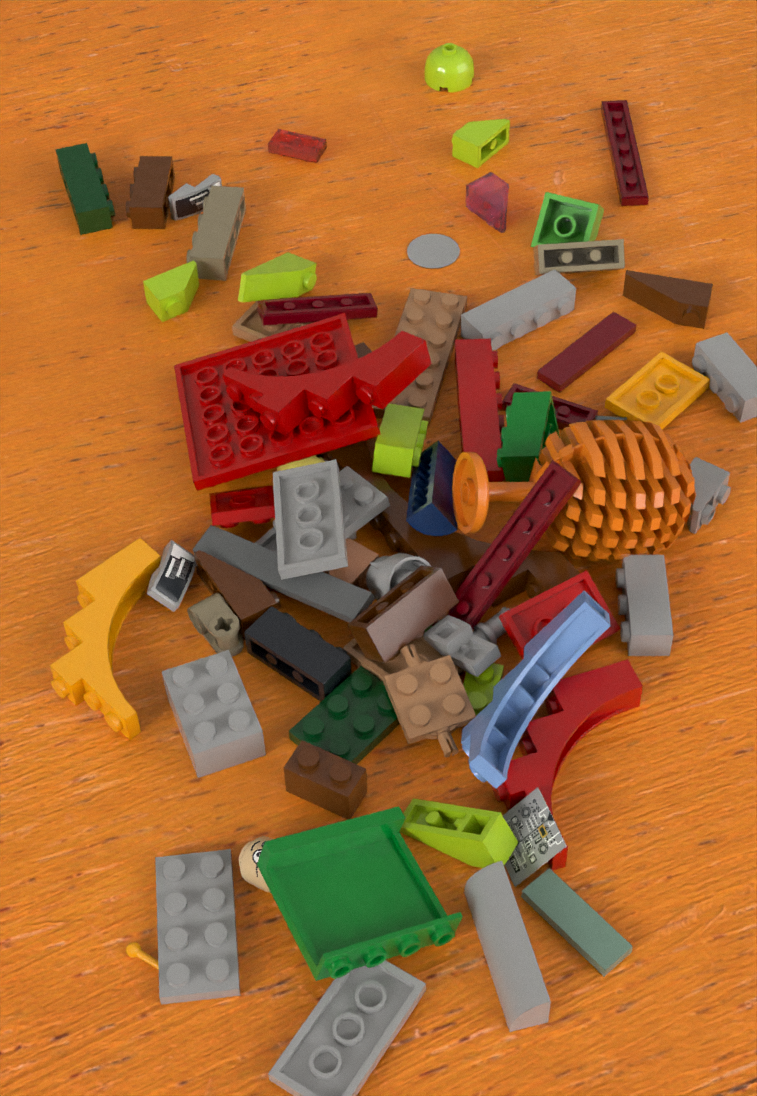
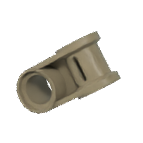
(217, 624)

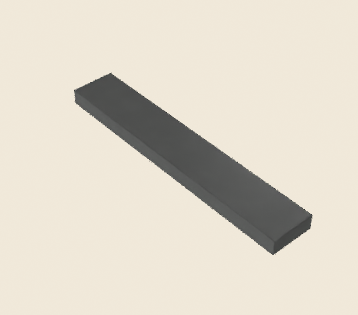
(314, 589)

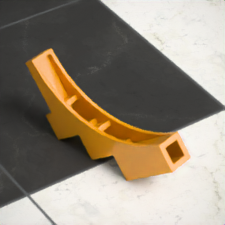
(106, 600)

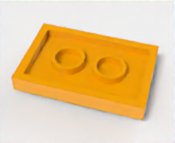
(658, 391)

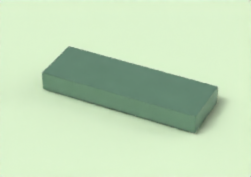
(576, 922)

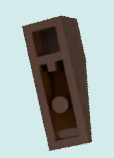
(672, 298)
(241, 591)

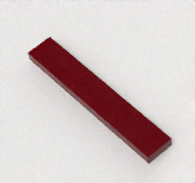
(624, 153)
(514, 543)

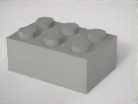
(214, 713)

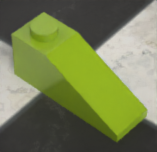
(278, 279)
(461, 832)

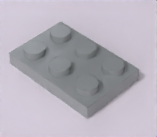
(359, 500)

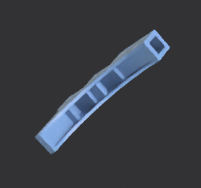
(498, 728)

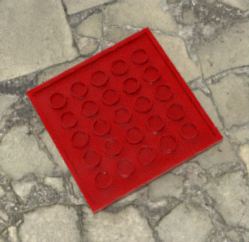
(228, 436)

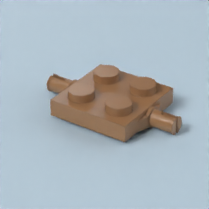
(429, 699)

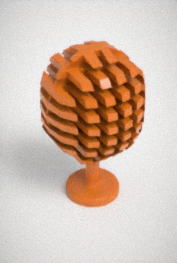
(630, 494)

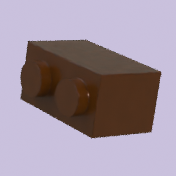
(325, 780)

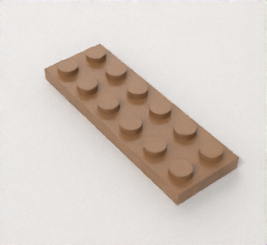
(438, 321)

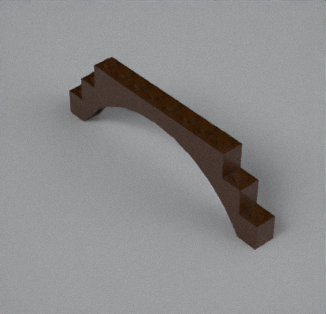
(451, 552)

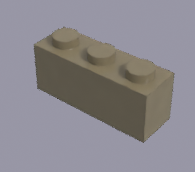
(579, 256)

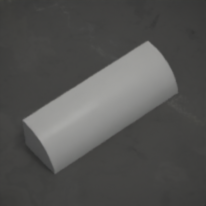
(507, 948)

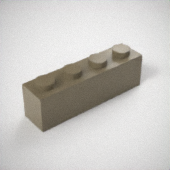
(217, 232)

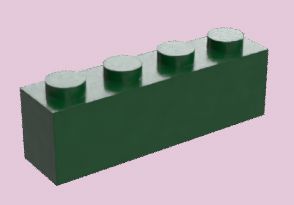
(84, 188)

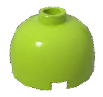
(449, 68)

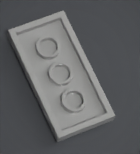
(309, 520)
(196, 927)
(348, 1032)

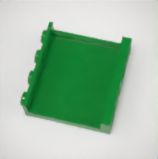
(354, 894)

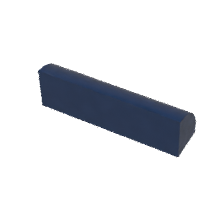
(430, 493)

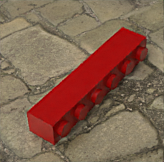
(479, 402)

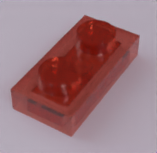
(297, 146)

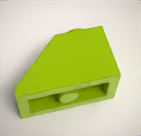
(480, 140)
(172, 291)

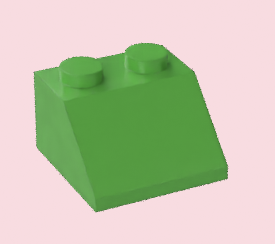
(566, 220)

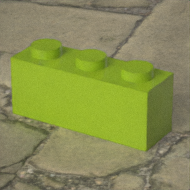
(400, 440)

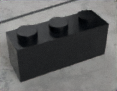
(297, 653)

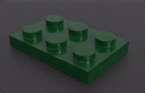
(349, 718)

